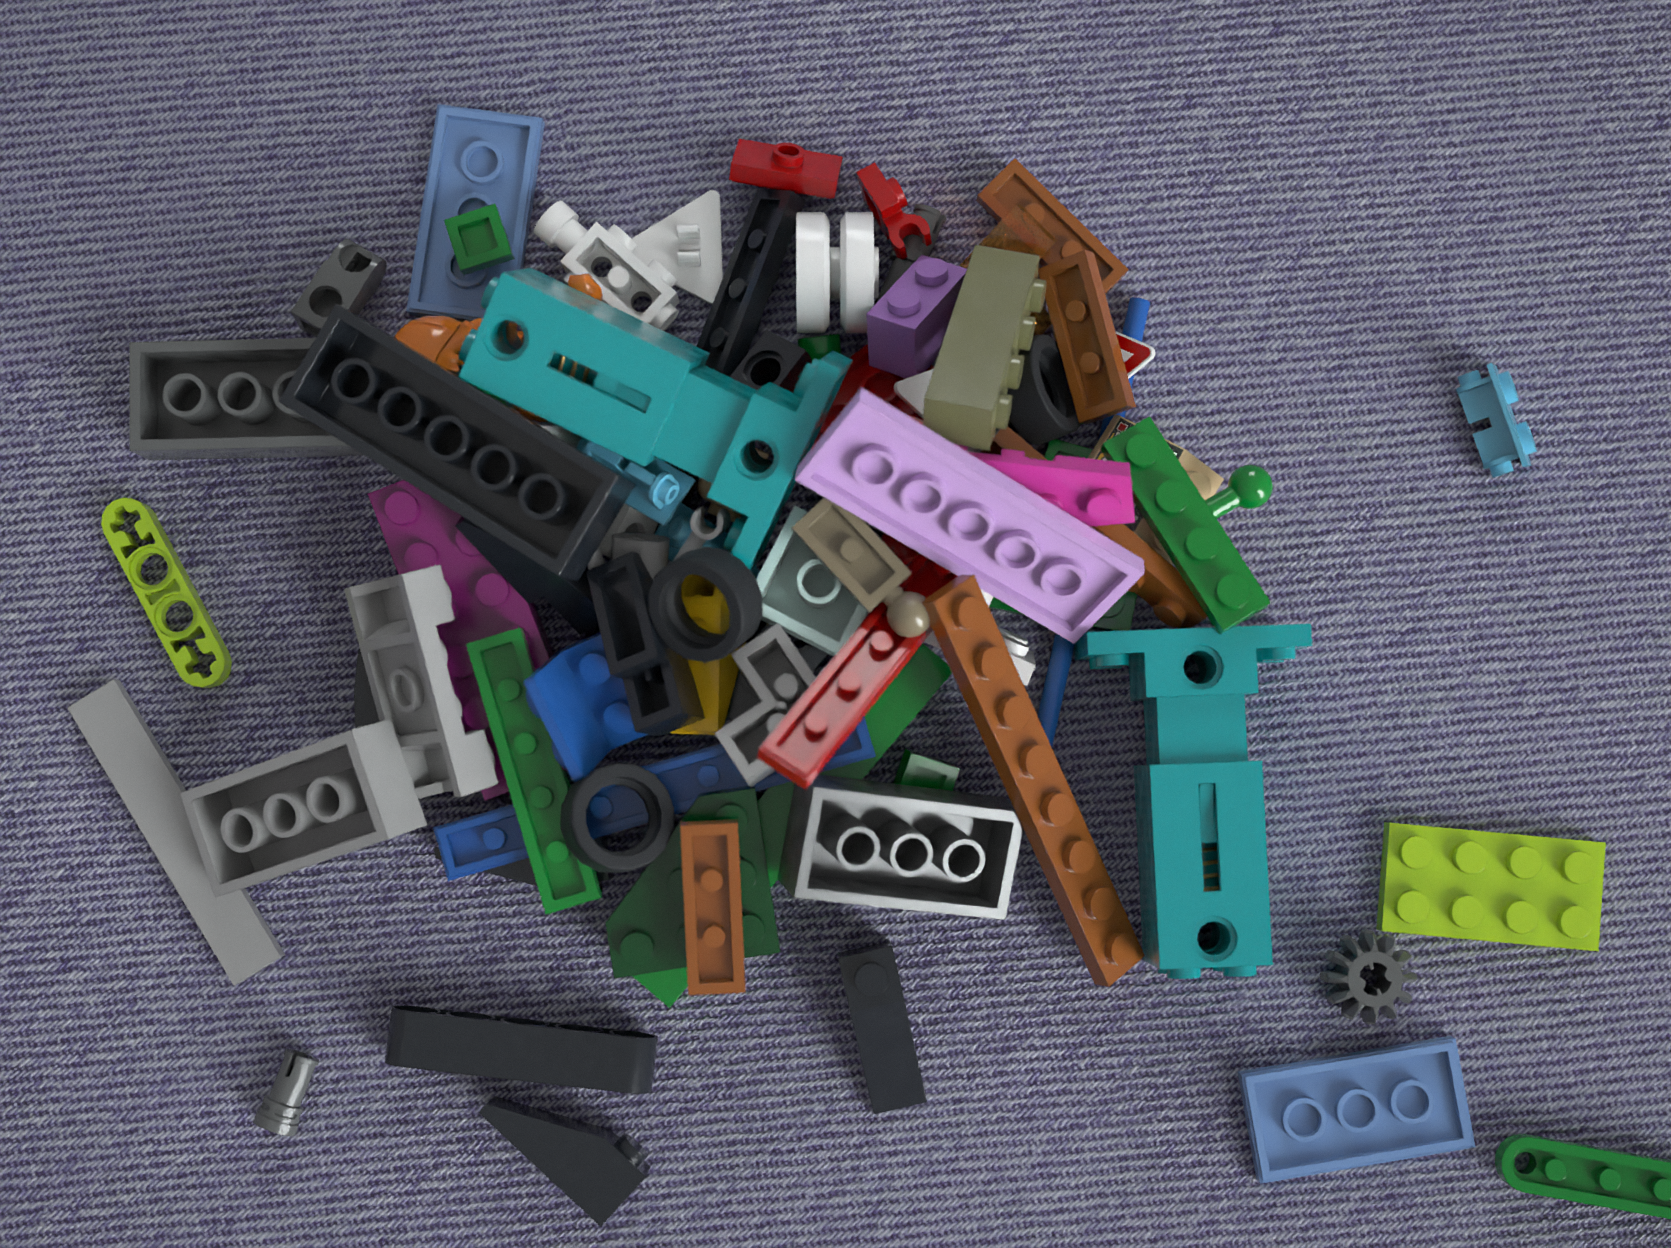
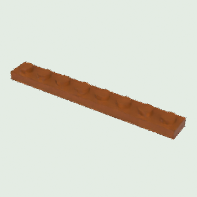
(1033, 778)

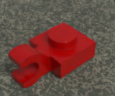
(886, 202)

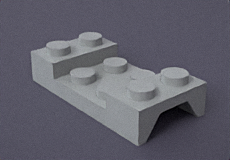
(412, 684)

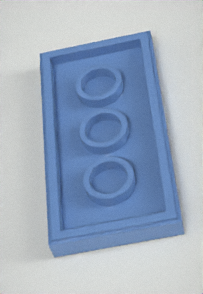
(472, 164)
(1356, 1109)

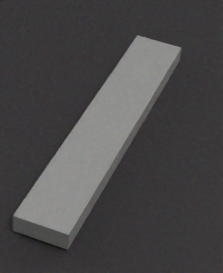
(154, 800)

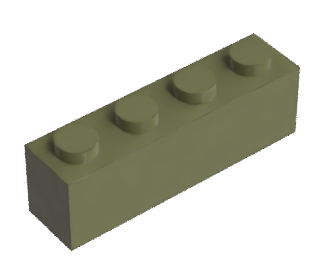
(982, 347)

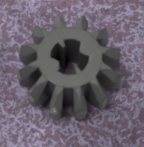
(1384, 964)

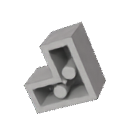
(779, 680)

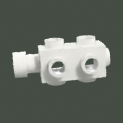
(628, 275)

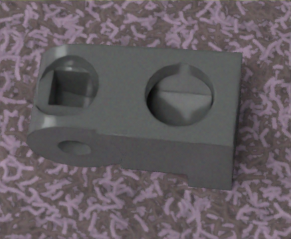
(344, 279)

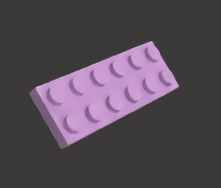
(968, 517)

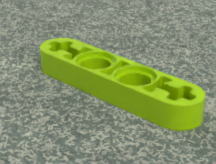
(173, 589)

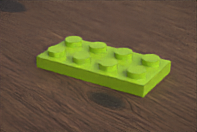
(1491, 886)

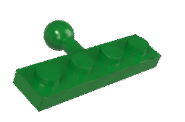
(1189, 524)

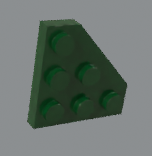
(649, 922)

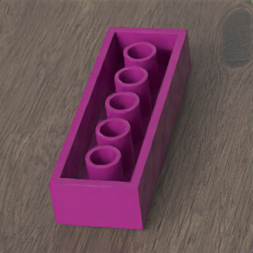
(483, 602)

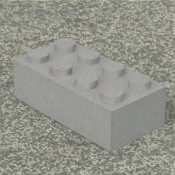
(303, 808)

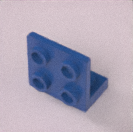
(581, 705)

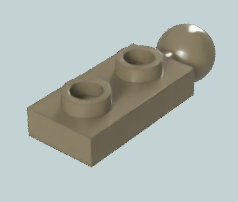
(863, 565)

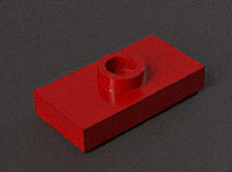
(786, 168)

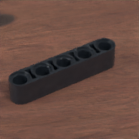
(521, 1049)

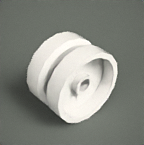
(835, 272)

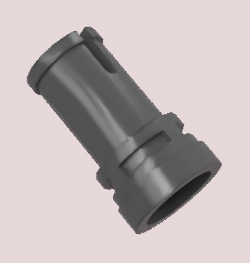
(283, 1106)

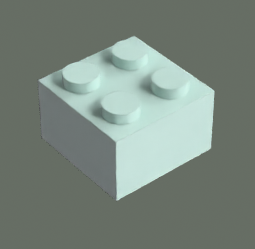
(805, 594)

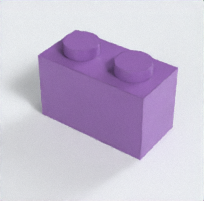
(913, 317)

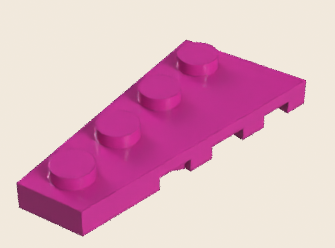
(1083, 487)

